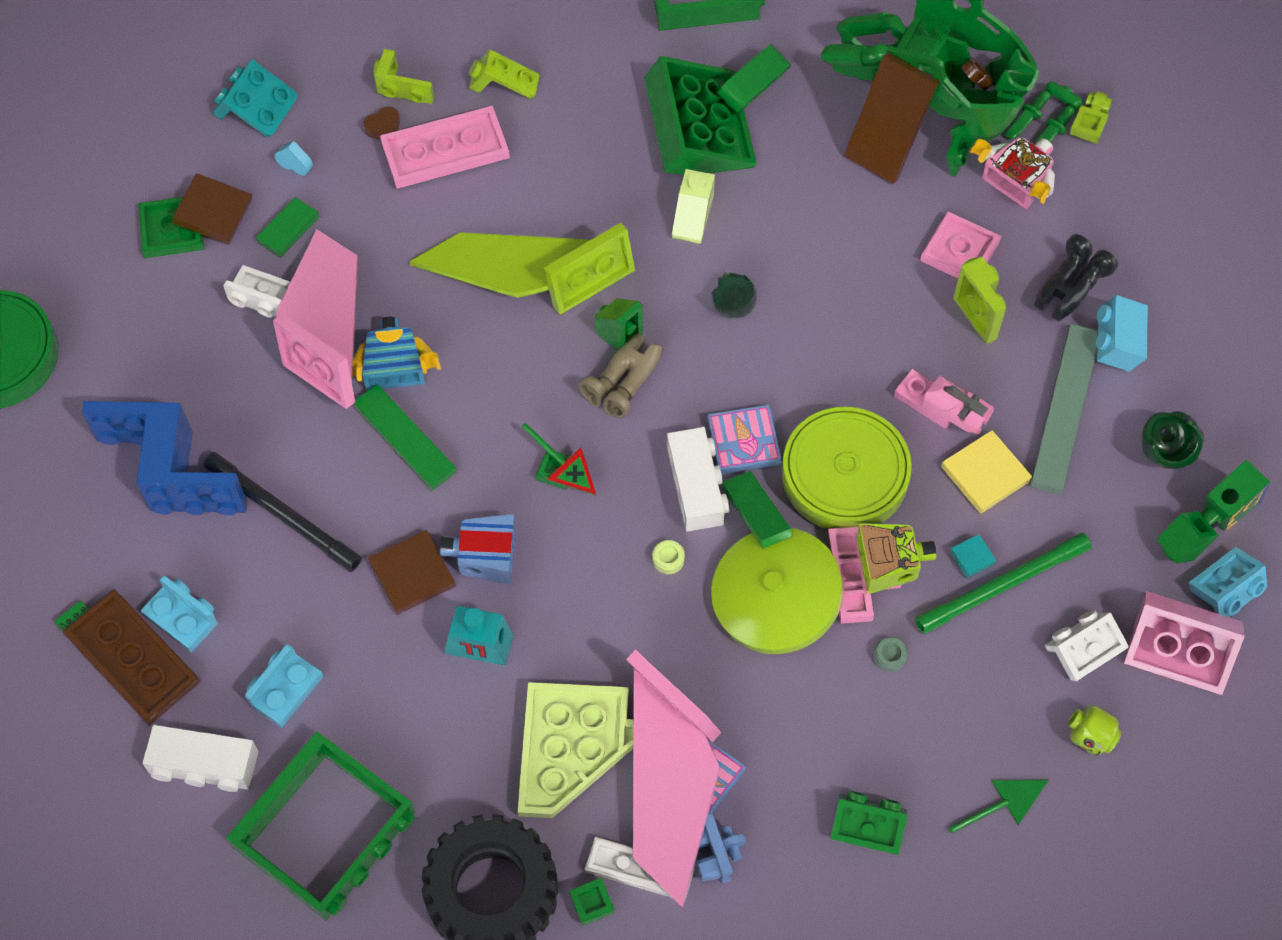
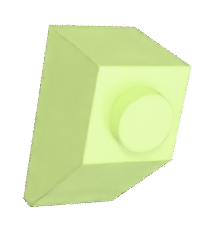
(693, 206)

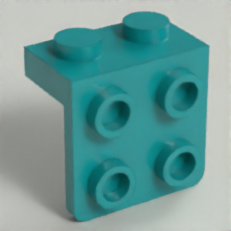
(256, 98)

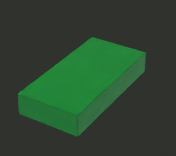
(287, 227)

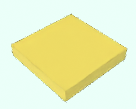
(986, 471)

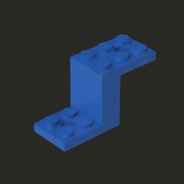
(165, 457)

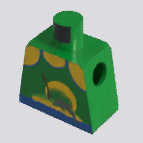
(1235, 496)

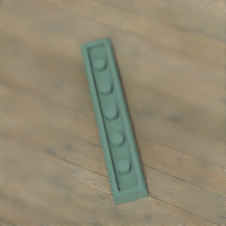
(1065, 410)

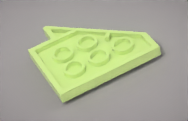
(569, 743)

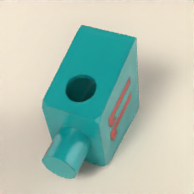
(477, 635)

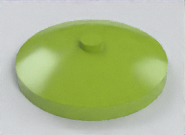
(777, 594)

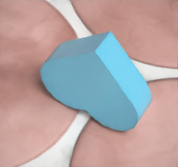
(293, 158)

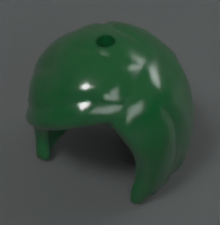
(1177, 445)

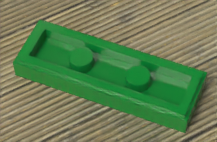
(756, 509)

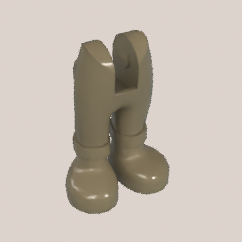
(625, 359)

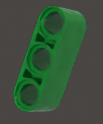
(754, 78)

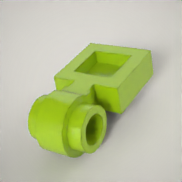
(1092, 117)

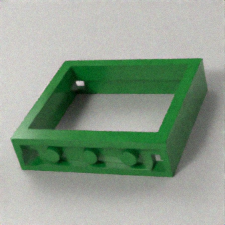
(705, 13)
(281, 792)

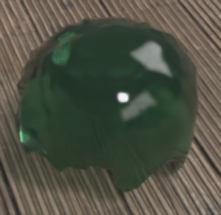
(734, 295)

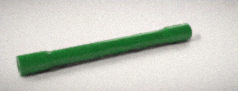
(945, 612)

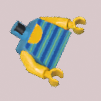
(393, 357)

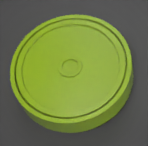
(846, 468)

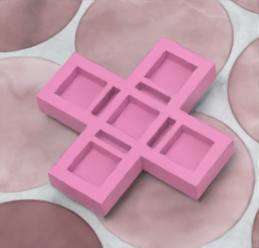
(856, 602)

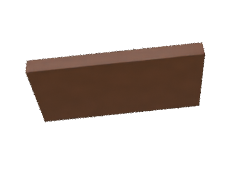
(891, 117)
(131, 657)

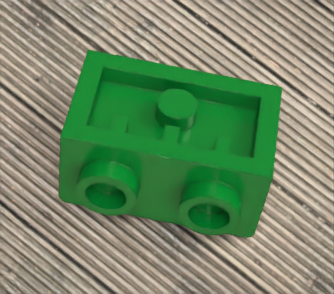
(869, 822)

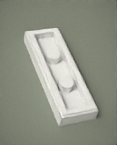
(616, 863)

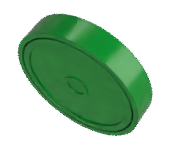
(26, 348)

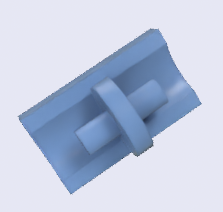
(718, 864)

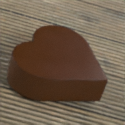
(977, 73)
(384, 122)

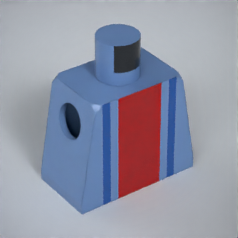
(484, 547)

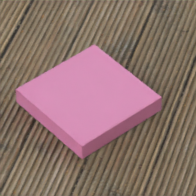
(957, 242)

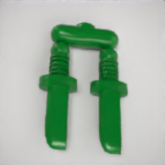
(1032, 111)

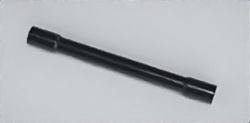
(333, 548)

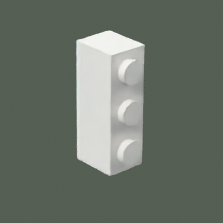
(696, 479)
(200, 758)

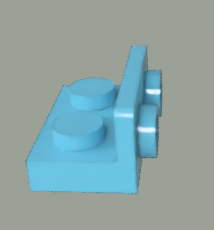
(1230, 582)
(180, 614)
(282, 686)

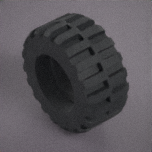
(482, 841)

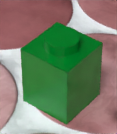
(1187, 537)

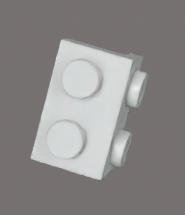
(256, 291)

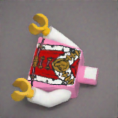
(1018, 168)

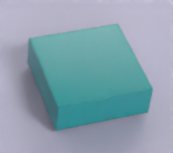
(973, 556)

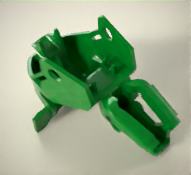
(939, 46)

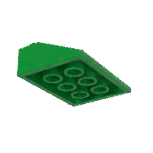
(693, 121)

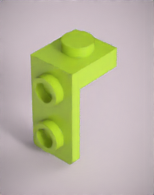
(505, 72)
(397, 86)

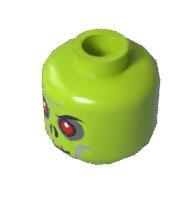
(1094, 730)

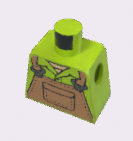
(891, 555)

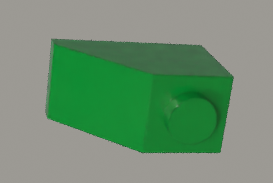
(619, 321)

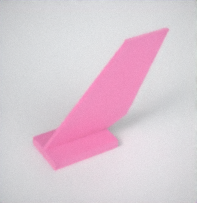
(318, 319)
(671, 778)

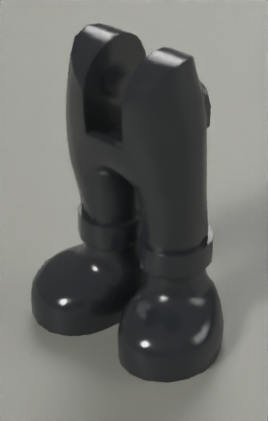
(1078, 251)

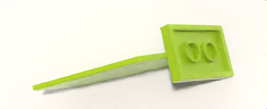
(534, 264)

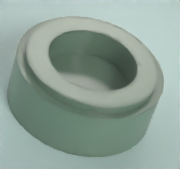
(890, 654)

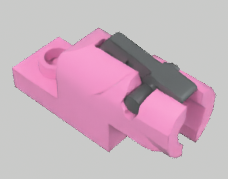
(944, 402)

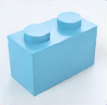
(1122, 333)

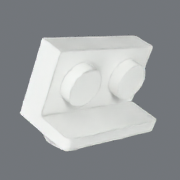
(1087, 643)

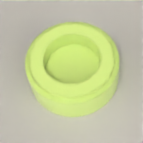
(668, 557)

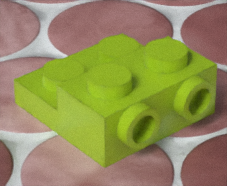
(978, 297)

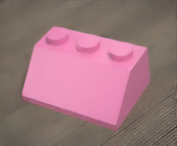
(1184, 642)

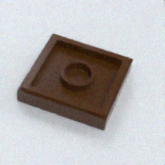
(212, 208)
(411, 572)

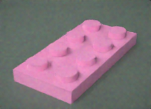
(444, 147)

